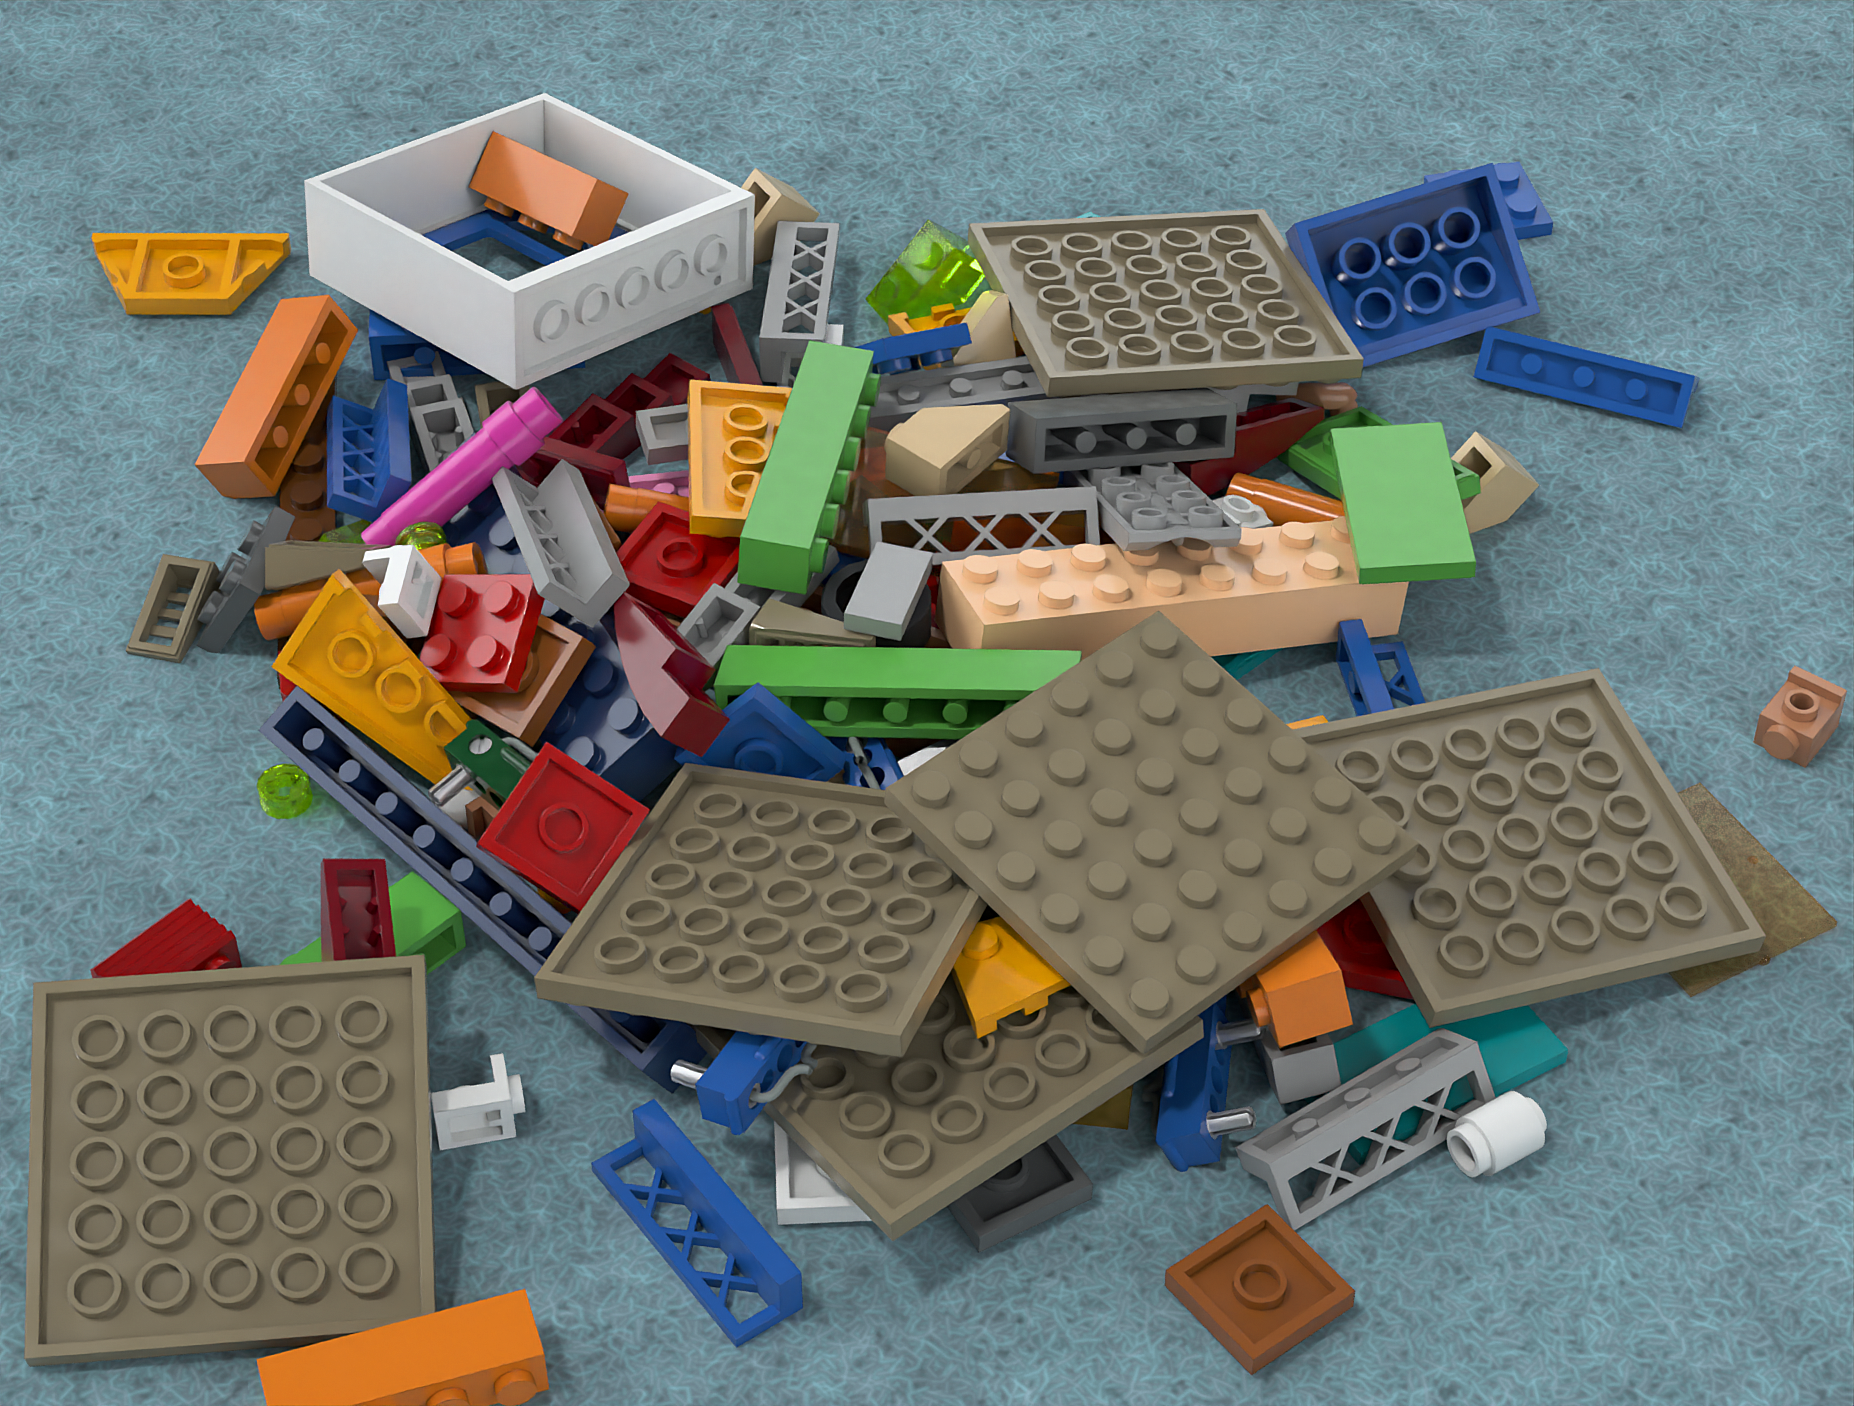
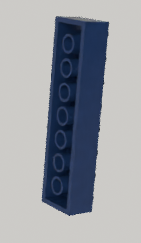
(599, 715)

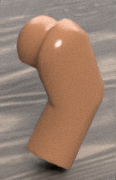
(1334, 397)

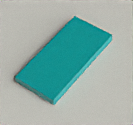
(1511, 1042)

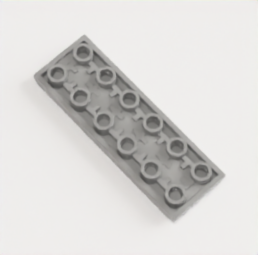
(1154, 505)

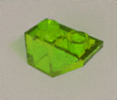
(928, 273)

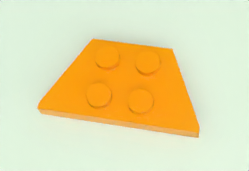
(187, 269)

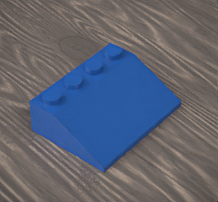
(1418, 264)

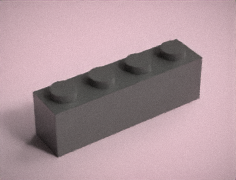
(1121, 430)

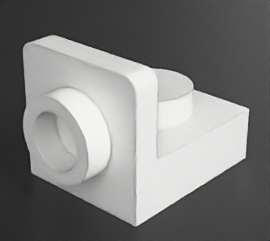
(406, 588)
(479, 1111)

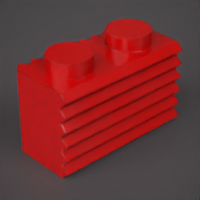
(175, 943)

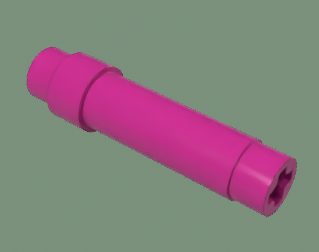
(505, 440)

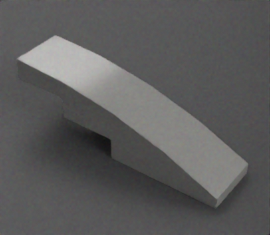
(435, 412)
(727, 613)

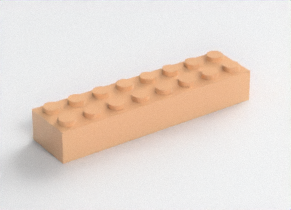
(1265, 594)

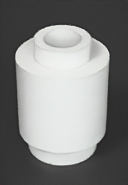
(1497, 1134)

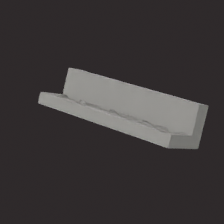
(788, 284)
(984, 506)
(563, 541)
(1356, 1109)

